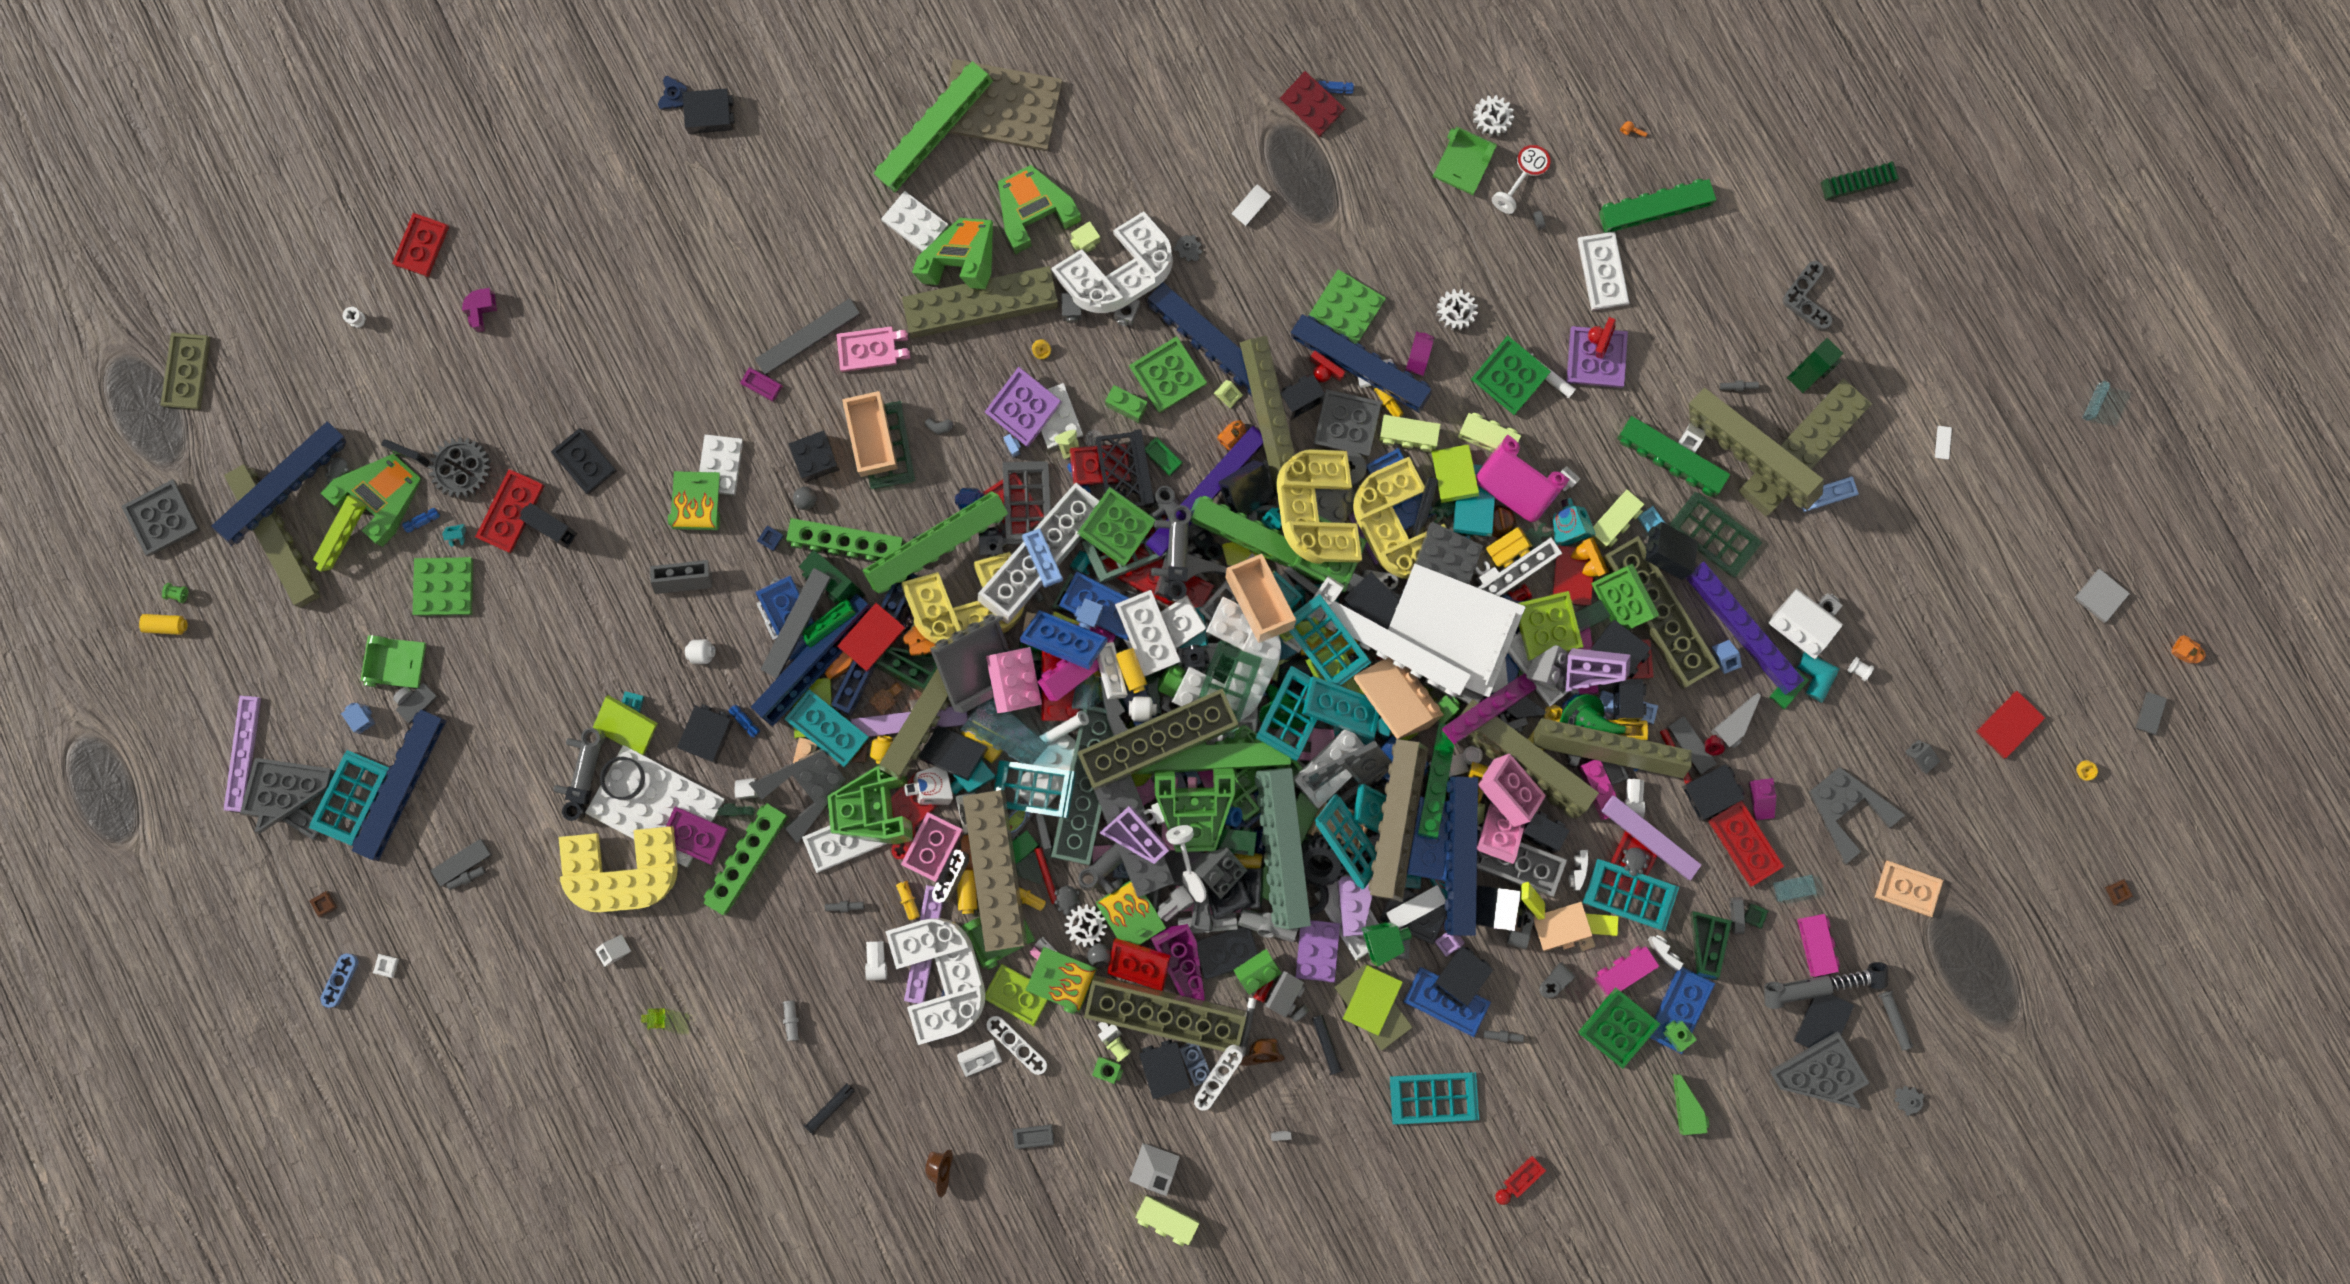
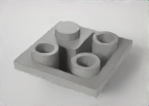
(1550, 669)
(1154, 1169)

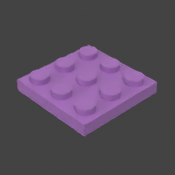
(1588, 369)
(1023, 406)

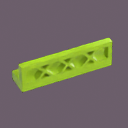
(339, 533)

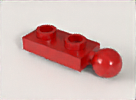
(1520, 1180)

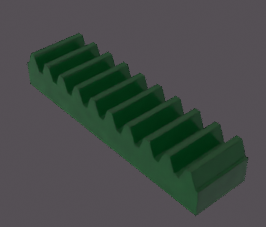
(1859, 181)

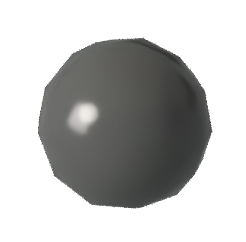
(804, 498)
(1099, 955)

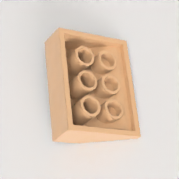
(1398, 698)

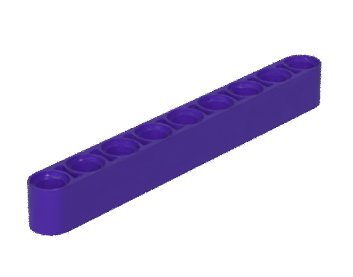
(1209, 487)

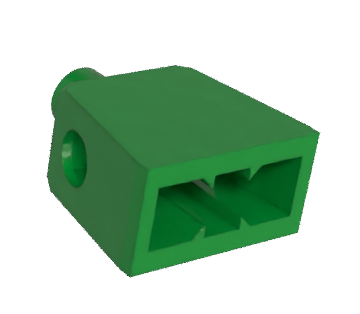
(1385, 941)

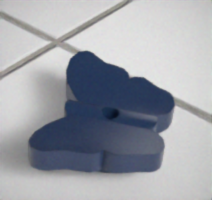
(668, 100)

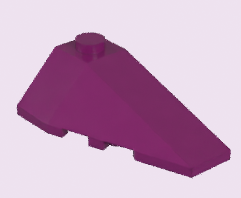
(1184, 960)

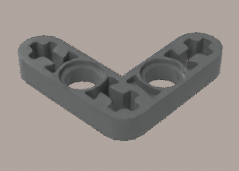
(1801, 300)

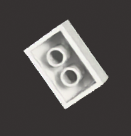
(1805, 623)

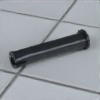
(1327, 1045)
(834, 1103)

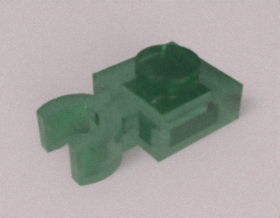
(1441, 509)
(1535, 536)
(732, 810)

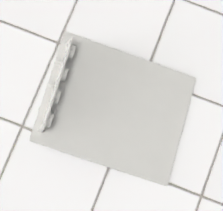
(1457, 624)

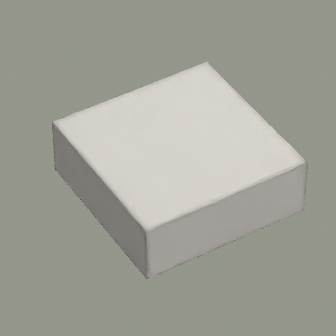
(386, 965)

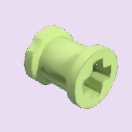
(1118, 1049)

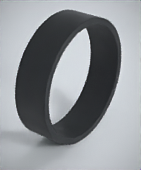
(604, 770)

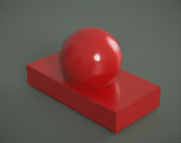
(1602, 337)
(1325, 368)

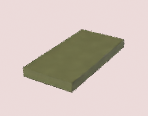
(185, 371)
(1395, 1023)

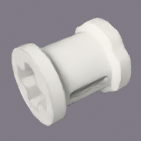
(359, 319)
(1860, 669)

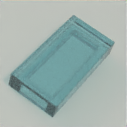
(2096, 400)
(1794, 888)

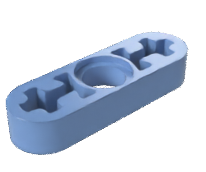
(331, 982)

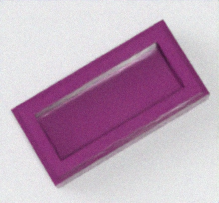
(761, 384)

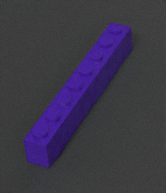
(1744, 628)

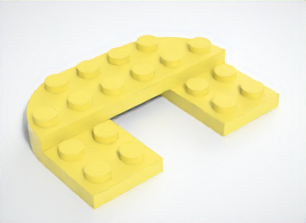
(1298, 507)
(1379, 521)
(933, 609)
(624, 889)

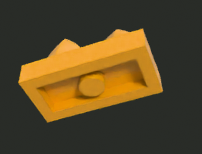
(1590, 550)

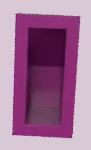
(1763, 798)

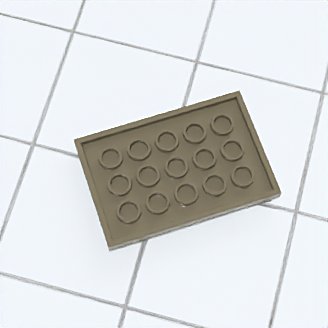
(1013, 109)

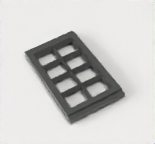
(1024, 467)

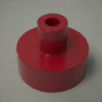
(1714, 745)

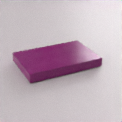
(696, 835)

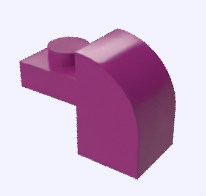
(475, 304)
(1419, 353)

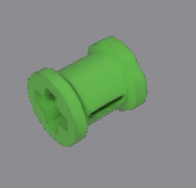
(174, 592)

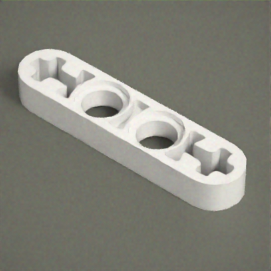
(1019, 1042)
(1220, 1078)

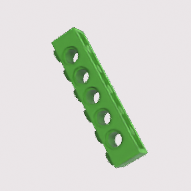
(799, 528)
(724, 904)

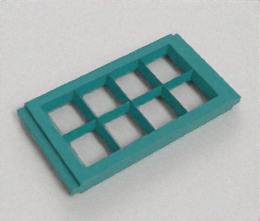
(1348, 671)
(1278, 743)
(1066, 793)
(1328, 813)
(333, 831)
(1665, 907)
(1471, 1097)

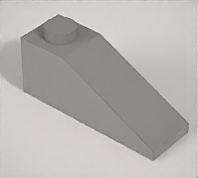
(1736, 724)

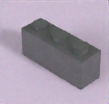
(681, 577)

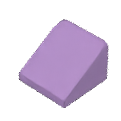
(1449, 943)

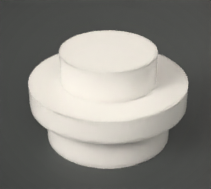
(1472, 754)

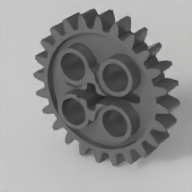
(451, 482)

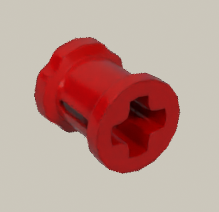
(1523, 593)

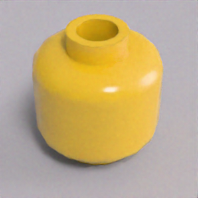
(879, 747)

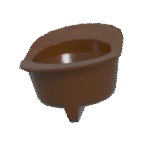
(1503, 523)
(1263, 1052)
(938, 1170)

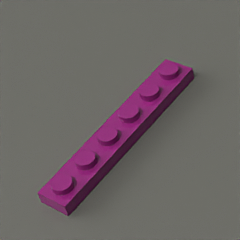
(1489, 708)

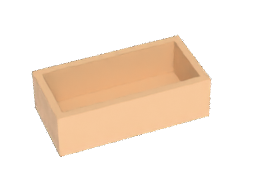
(870, 434)
(1260, 598)

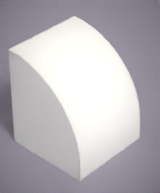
(1692, 438)
(743, 789)
(613, 950)

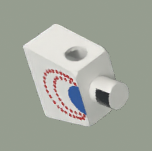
(931, 787)

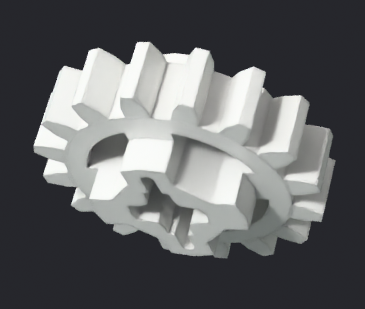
(1487, 121)
(1464, 308)
(1094, 922)

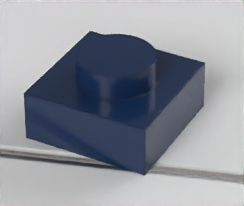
(770, 538)

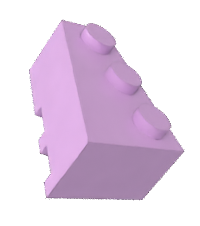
(1595, 667)
(1135, 834)
(1353, 906)

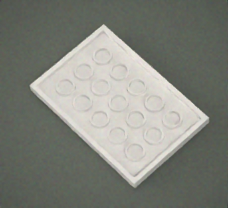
(656, 800)

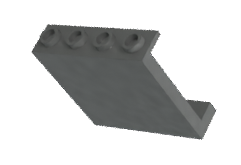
(964, 662)

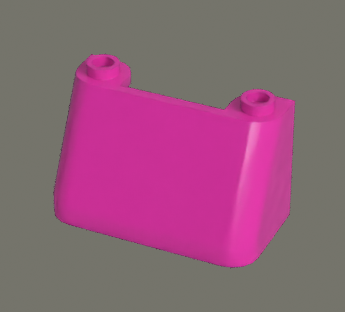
(1517, 482)

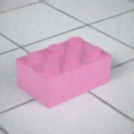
(1013, 680)
(1511, 790)
(932, 847)

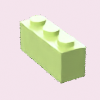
(1409, 433)
(1484, 433)
(1617, 519)
(1166, 1220)

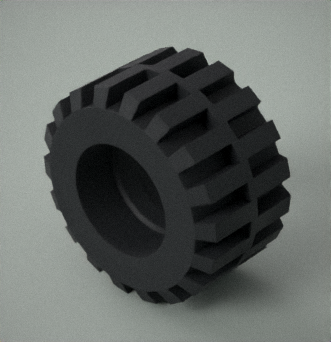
(1321, 872)

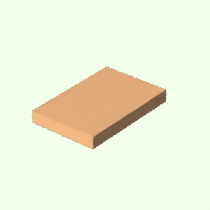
(1909, 888)

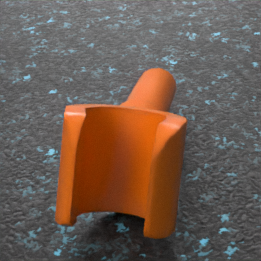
(1629, 126)

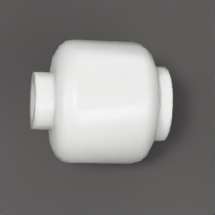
(699, 651)
(1142, 709)

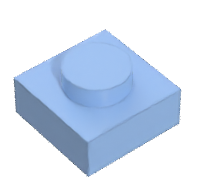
(1012, 444)

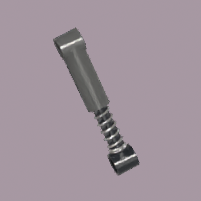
(1778, 994)

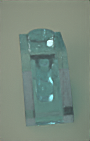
(1087, 693)

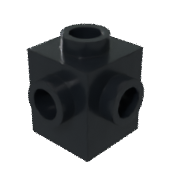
(991, 542)
(1202, 661)

